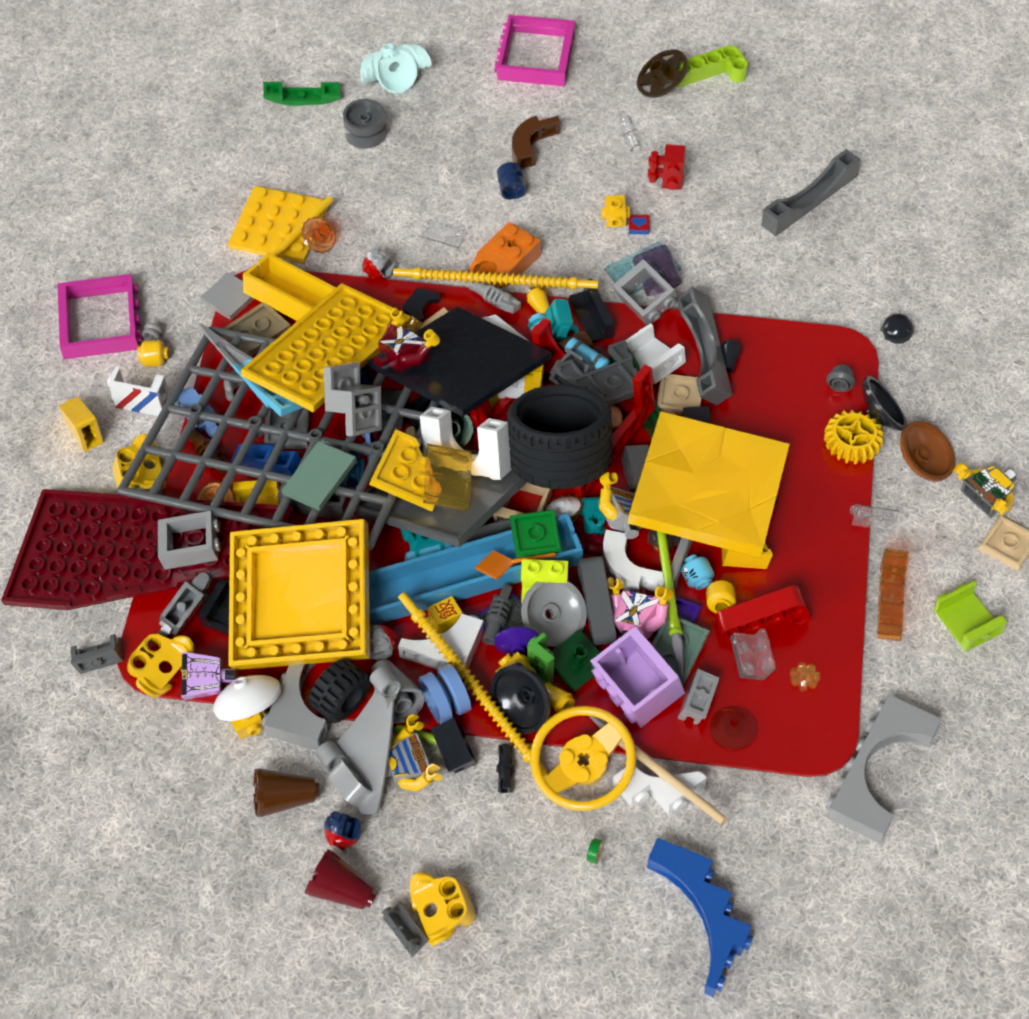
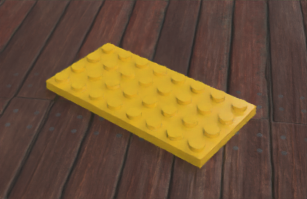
(333, 332)

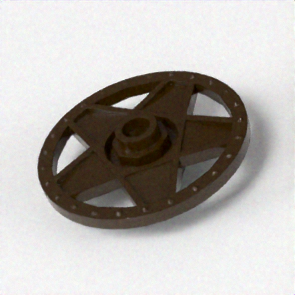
(662, 73)

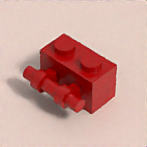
(672, 167)

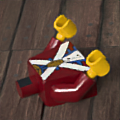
(402, 347)

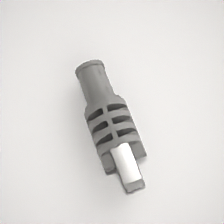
(496, 296)

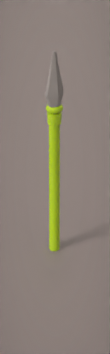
(674, 623)

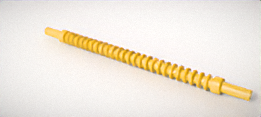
(418, 274)
(418, 616)

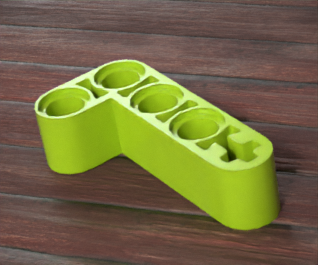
(715, 62)

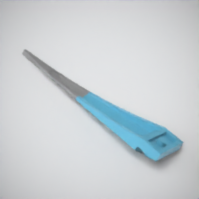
(238, 360)

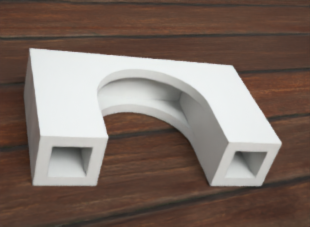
(493, 441)

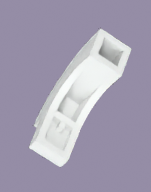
(619, 566)

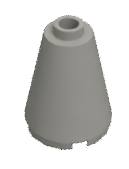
(410, 696)

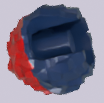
(342, 830)

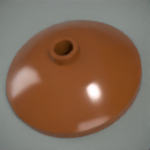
(927, 451)

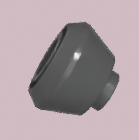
(841, 378)

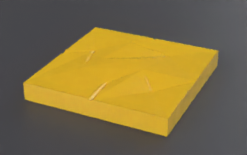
(709, 484)
(299, 595)

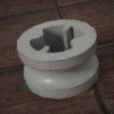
(151, 332)

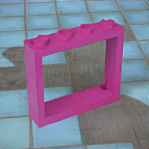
(541, 26)
(90, 288)

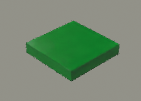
(535, 533)

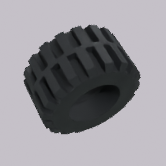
(339, 690)

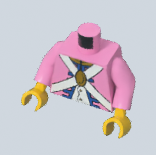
(637, 609)

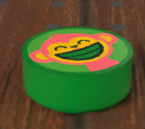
(595, 850)

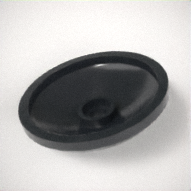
(882, 405)
(521, 697)

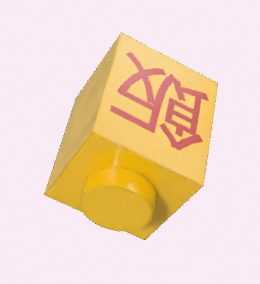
(444, 614)

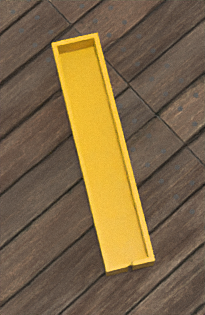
(284, 286)

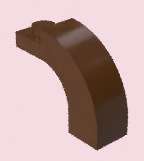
(527, 134)

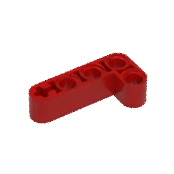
(764, 611)

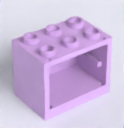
(636, 677)

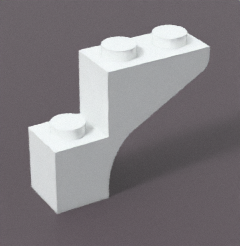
(661, 791)

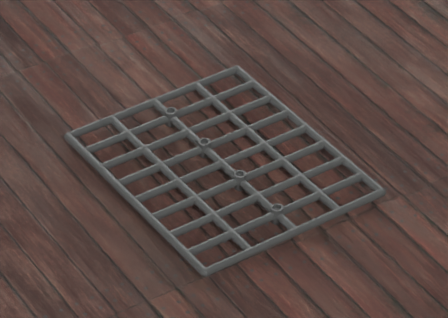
(256, 429)

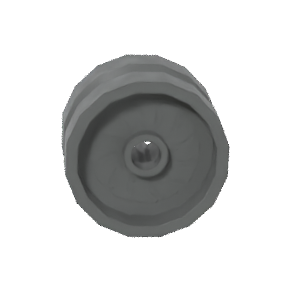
(364, 123)

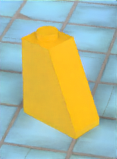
(81, 423)

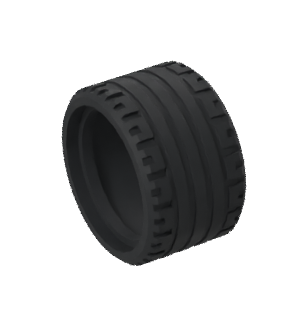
(560, 436)

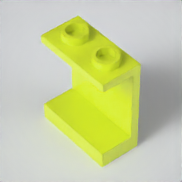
(542, 571)

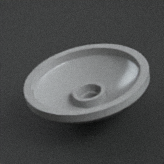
(565, 606)

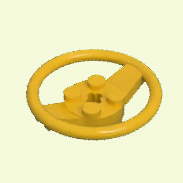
(596, 747)

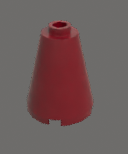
(339, 883)

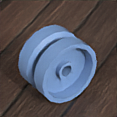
(445, 693)

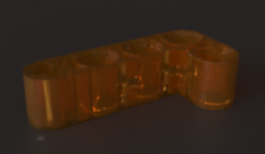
(891, 596)

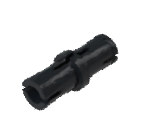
(505, 768)

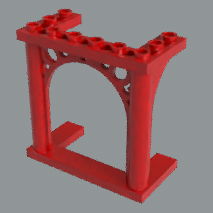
(639, 406)

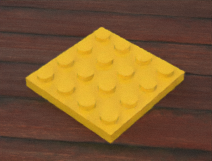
(268, 221)

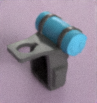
(582, 356)

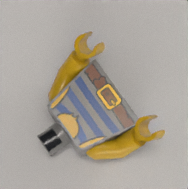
(616, 506)
(408, 761)

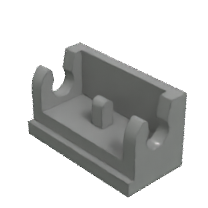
(698, 696)

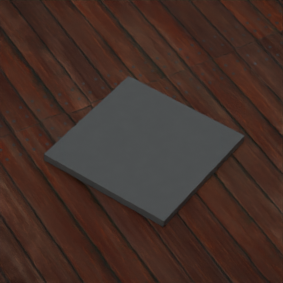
(447, 523)

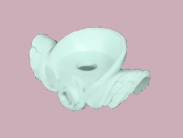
(396, 76)

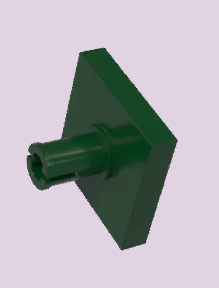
(573, 661)

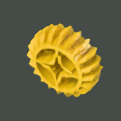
(866, 441)

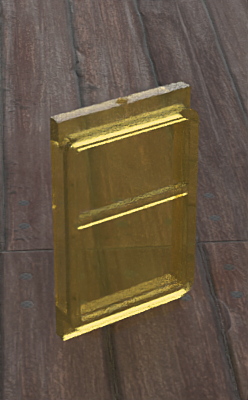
(447, 477)

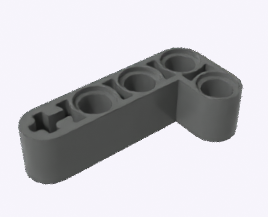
(597, 600)

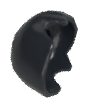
(897, 328)

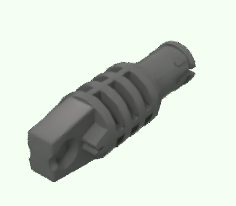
(497, 614)

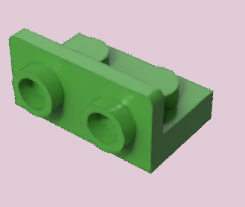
(541, 658)

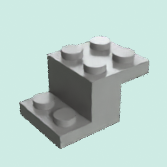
(358, 401)

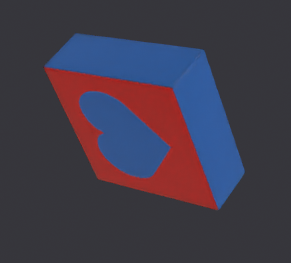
(639, 224)

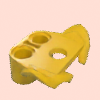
(144, 476)
(150, 678)
(428, 890)

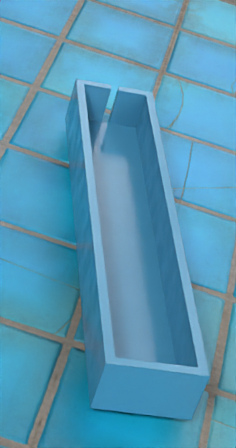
(454, 574)

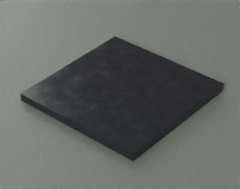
(468, 363)

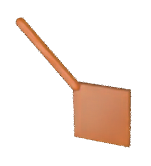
(497, 564)

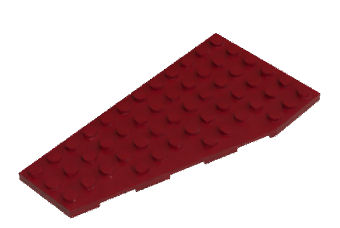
(106, 549)

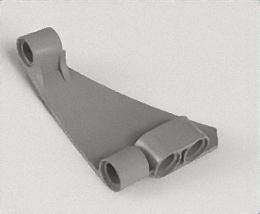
(361, 755)

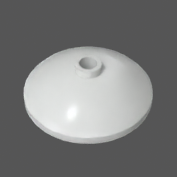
(246, 697)

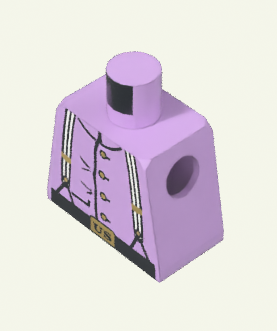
(203, 675)

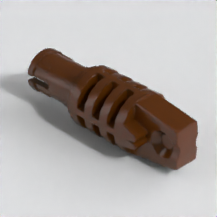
(201, 444)

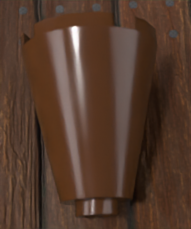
(281, 791)

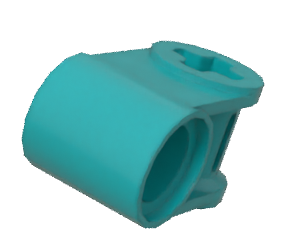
(592, 516)

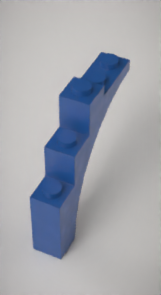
(693, 877)

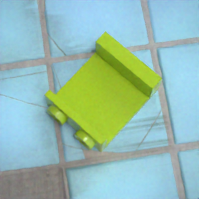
(968, 617)

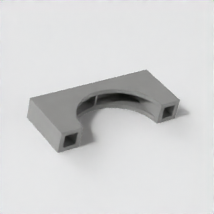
(289, 716)

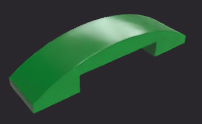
(301, 95)

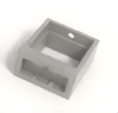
(632, 280)
(191, 555)

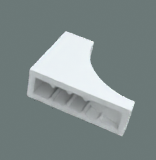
(462, 637)

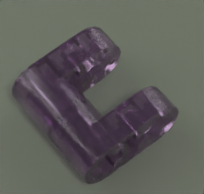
(663, 260)

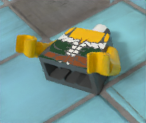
(988, 488)

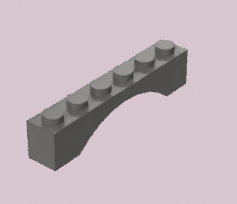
(787, 211)
(713, 377)

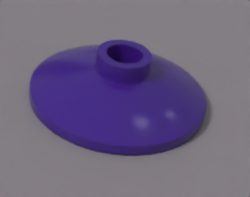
(514, 640)

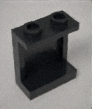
(215, 610)

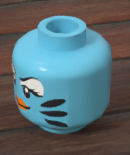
(697, 572)

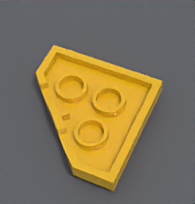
(402, 470)

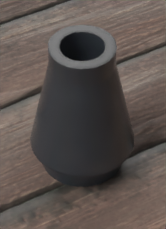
(731, 352)

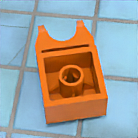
(507, 252)

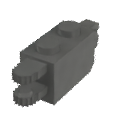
(185, 605)

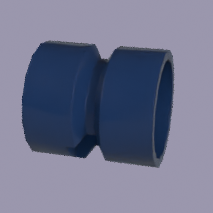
(511, 181)

